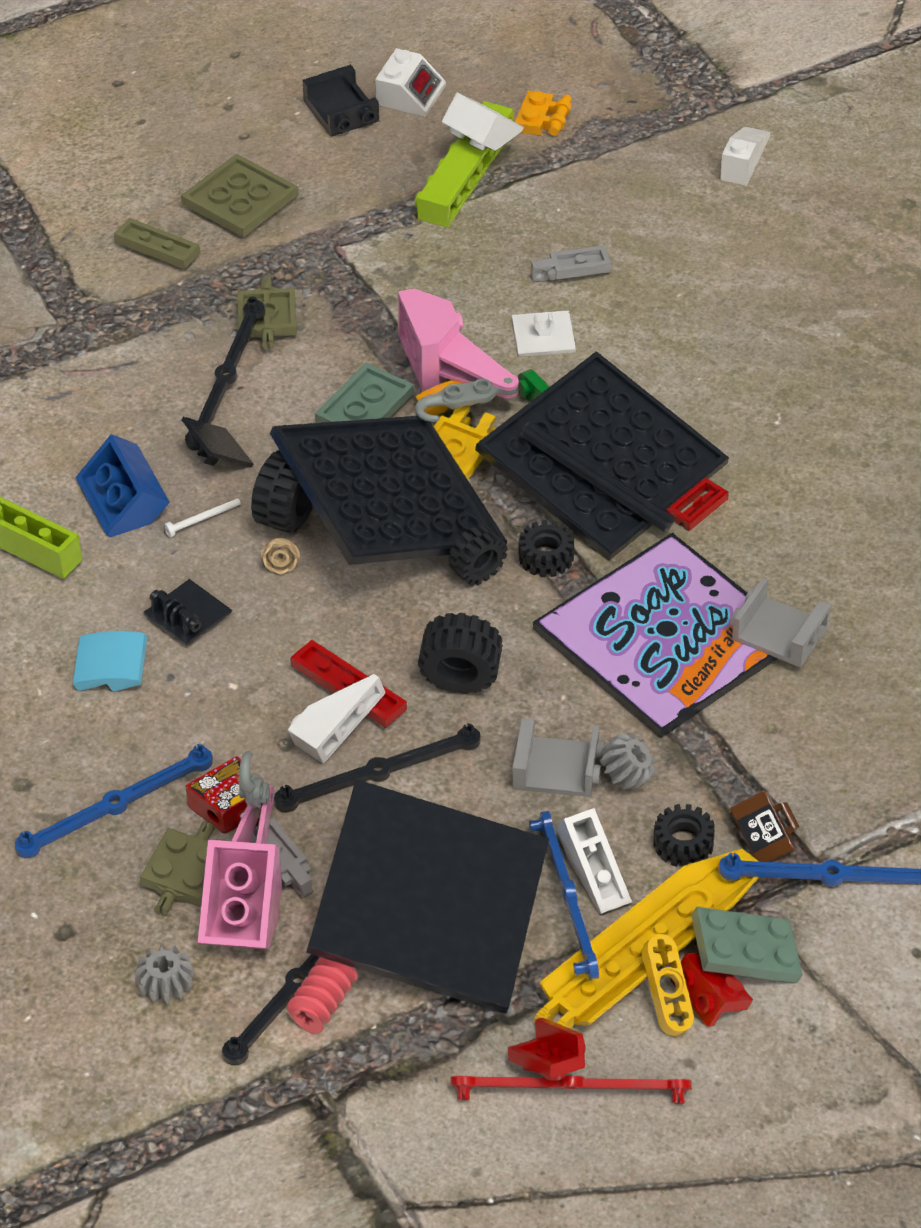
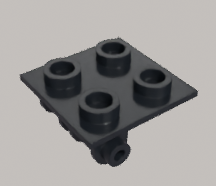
(186, 611)

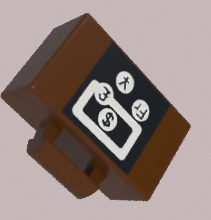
(764, 828)

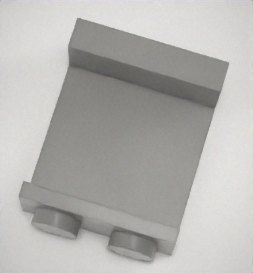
(778, 627)
(556, 764)

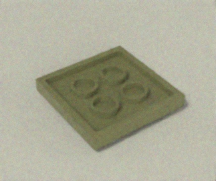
(239, 195)

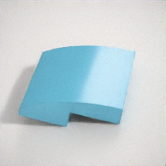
(110, 659)

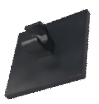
(216, 443)

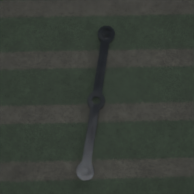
(253, 311)
(288, 799)
(236, 1049)

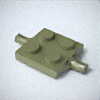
(279, 314)
(178, 867)

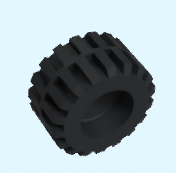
(278, 496)
(460, 653)

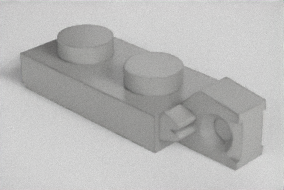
(571, 264)
(293, 862)

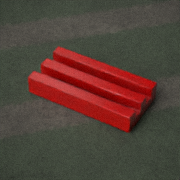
(701, 507)

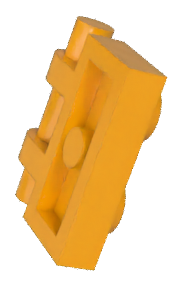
(536, 110)

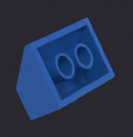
(121, 487)

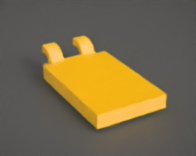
(462, 438)

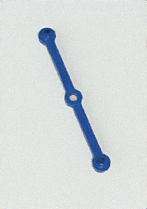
(29, 844)
(733, 868)
(589, 965)

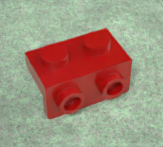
(712, 991)
(552, 1053)

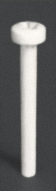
(171, 528)

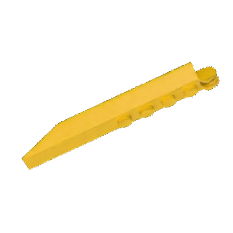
(620, 945)

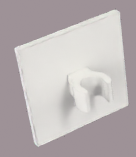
(543, 333)

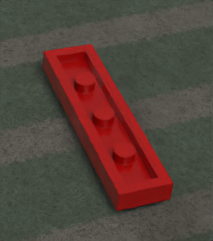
(338, 674)

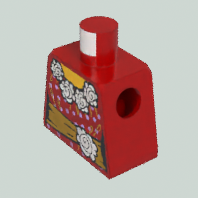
(217, 796)

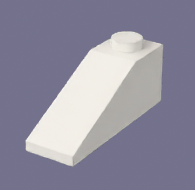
(743, 155)
(332, 719)
(593, 860)

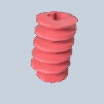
(320, 994)

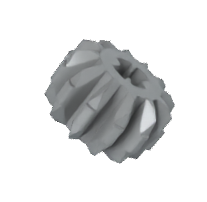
(628, 761)
(164, 974)

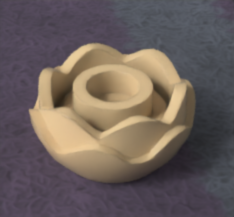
(277, 563)

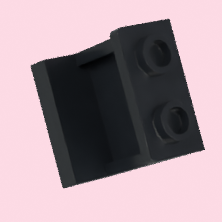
(339, 101)

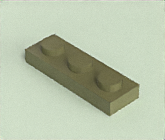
(157, 243)

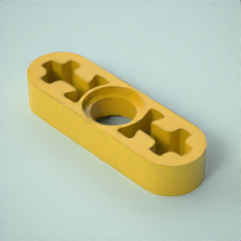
(683, 1006)

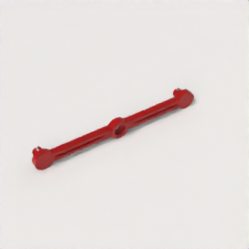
(676, 1086)

